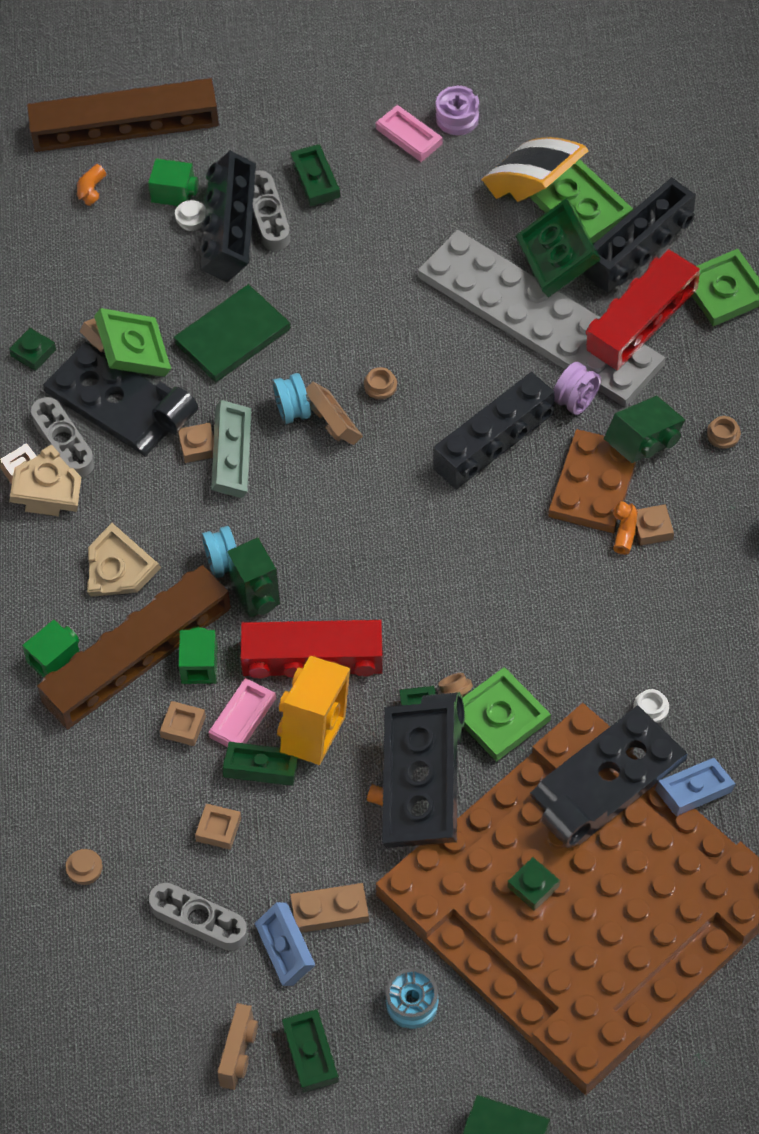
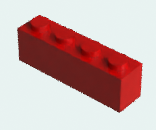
(642, 309)
(285, 646)

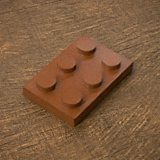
(591, 483)

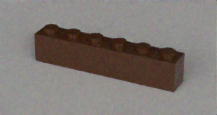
(123, 115)
(133, 647)

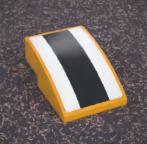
(533, 167)

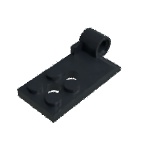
(139, 418)
(415, 738)
(581, 801)

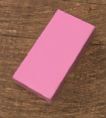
(409, 133)
(242, 713)

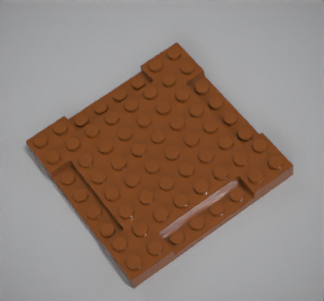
(621, 942)

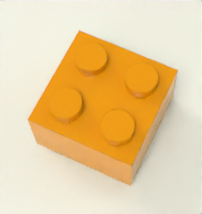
(313, 709)

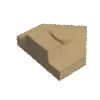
(46, 484)
(118, 564)

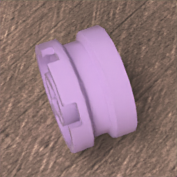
(457, 110)
(576, 388)

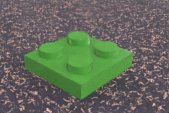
(726, 287)
(132, 342)
(502, 714)

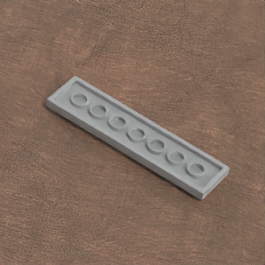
(519, 307)

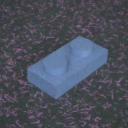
(695, 786)
(284, 944)

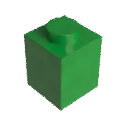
(172, 182)
(51, 648)
(198, 656)

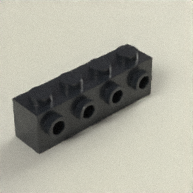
(228, 216)
(641, 234)
(493, 430)

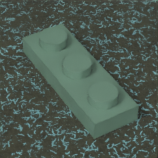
(231, 449)

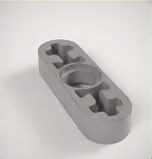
(278, 218)
(62, 424)
(203, 931)

